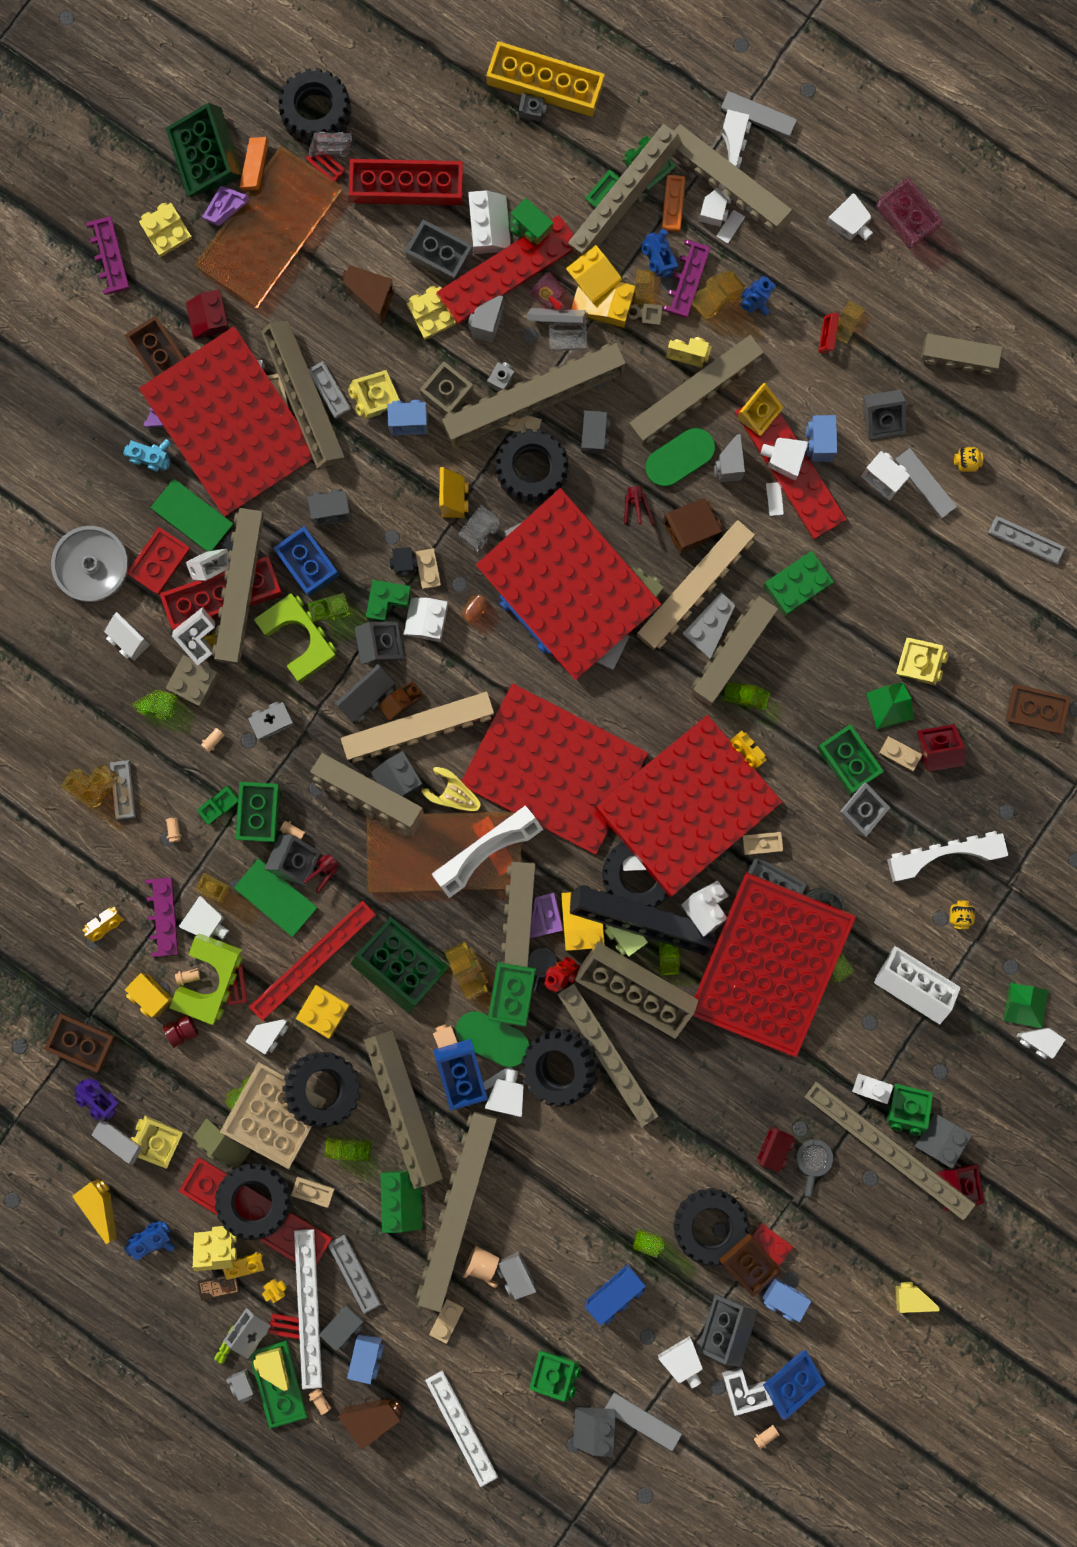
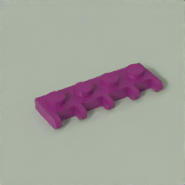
(110, 255)
(688, 279)
(164, 916)

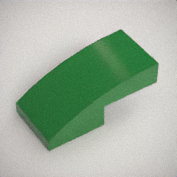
(218, 805)

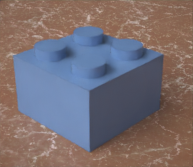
(407, 418)
(822, 438)
(786, 1299)
(364, 1358)

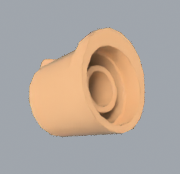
(481, 1265)

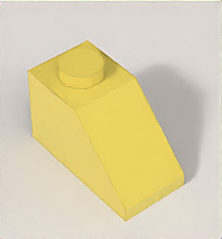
(912, 1299)
(272, 1368)

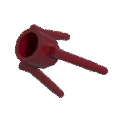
(636, 496)
(327, 865)

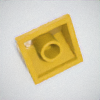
(760, 410)

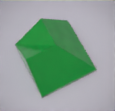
(890, 705)
(1025, 1005)

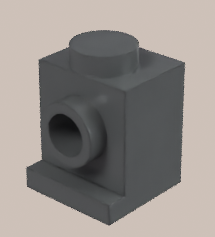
(530, 113)

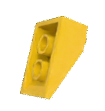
(609, 308)
(452, 494)
(578, 931)
(97, 1206)

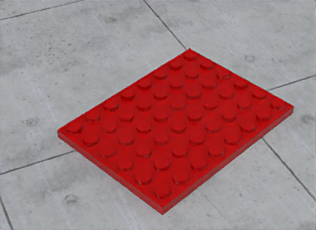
(228, 421)
(568, 584)
(552, 766)
(688, 805)
(771, 964)

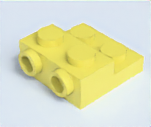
(165, 229)
(430, 313)
(694, 354)
(373, 394)
(922, 661)
(156, 1140)
(214, 1249)

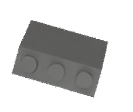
(366, 695)
(773, 874)
(727, 1331)

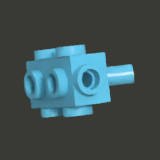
(153, 456)

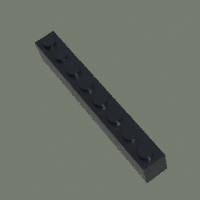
(639, 919)

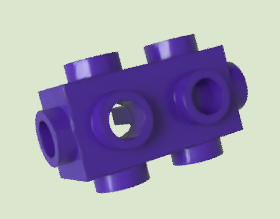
(90, 1094)

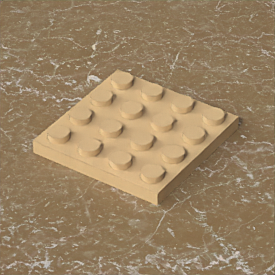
(262, 1118)

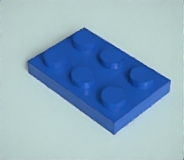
(794, 1384)

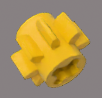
(274, 1290)

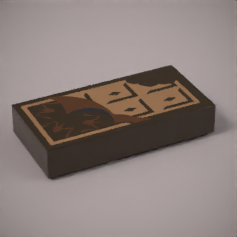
(217, 1287)

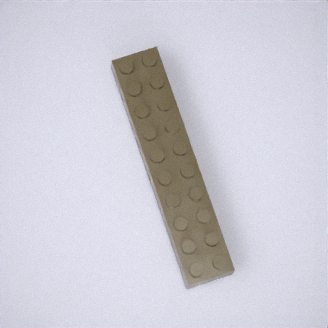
(534, 395)
(456, 1214)

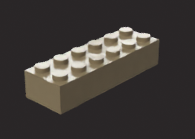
(734, 651)
(367, 795)
(636, 990)

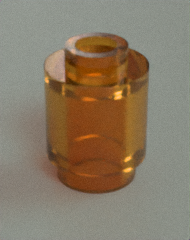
(474, 608)

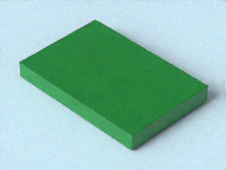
(511, 994)

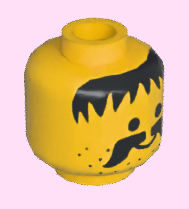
(968, 459)
(962, 914)

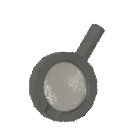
(813, 1159)

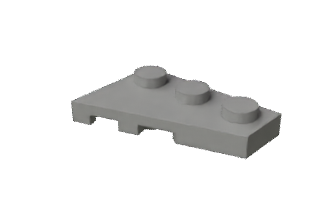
(709, 625)

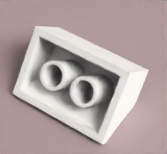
(489, 221)

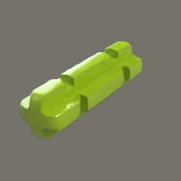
(224, 1350)

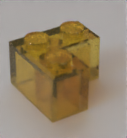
(717, 293)
(90, 789)
(467, 970)

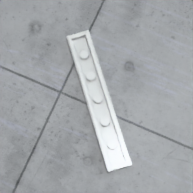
(461, 1428)

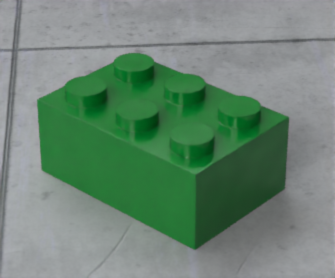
(798, 583)
(849, 759)
(258, 812)

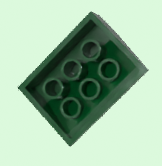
(204, 150)
(399, 965)

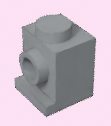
(498, 383)
(241, 1385)

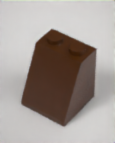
(369, 291)
(692, 525)
(371, 1419)

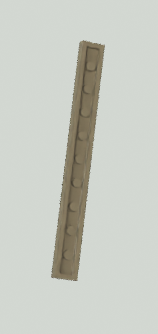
(890, 1150)

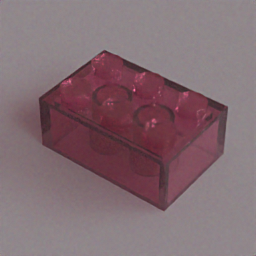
(909, 213)

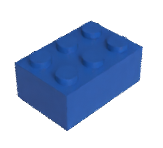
(306, 561)
(460, 1074)
(615, 1295)

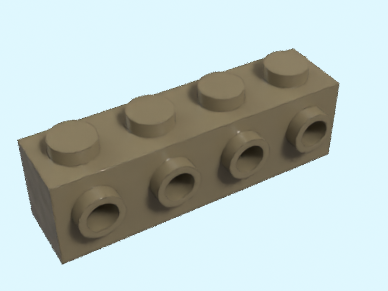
(961, 353)

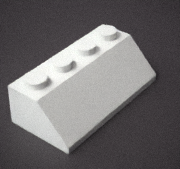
(917, 985)

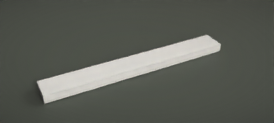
(308, 1308)

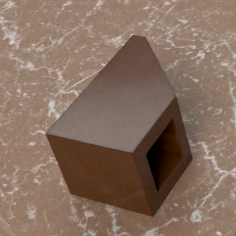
(400, 700)

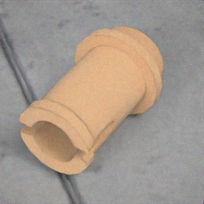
(212, 740)
(289, 829)
(173, 830)
(187, 976)
(319, 1400)
(766, 1437)

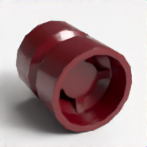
(178, 1032)

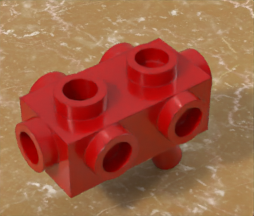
(561, 974)

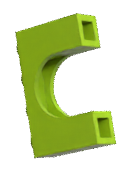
(288, 612)
(225, 960)

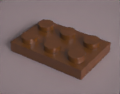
(1037, 709)
(750, 1265)

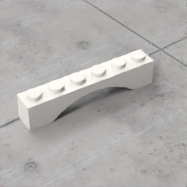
(733, 132)
(515, 829)
(986, 848)

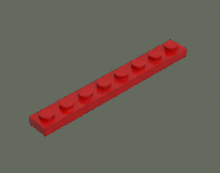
(312, 960)

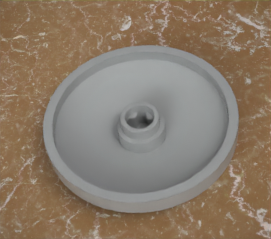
(89, 564)

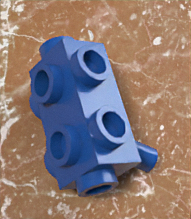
(659, 254)
(757, 295)
(151, 1239)

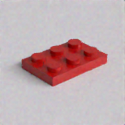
(158, 560)
(772, 1244)

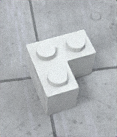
(190, 635)
(704, 908)
(744, 1397)

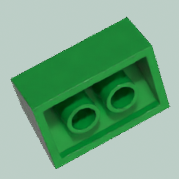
(400, 1203)

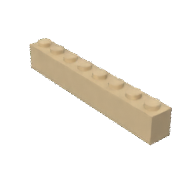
(695, 585)
(417, 726)

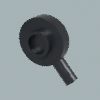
(542, 960)

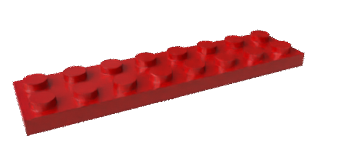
(505, 271)
(806, 493)
(251, 1205)

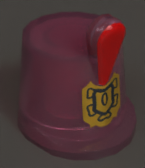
(549, 291)

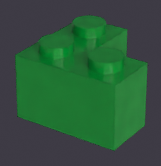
(529, 222)
(385, 595)

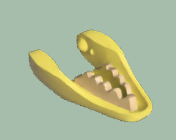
(455, 794)

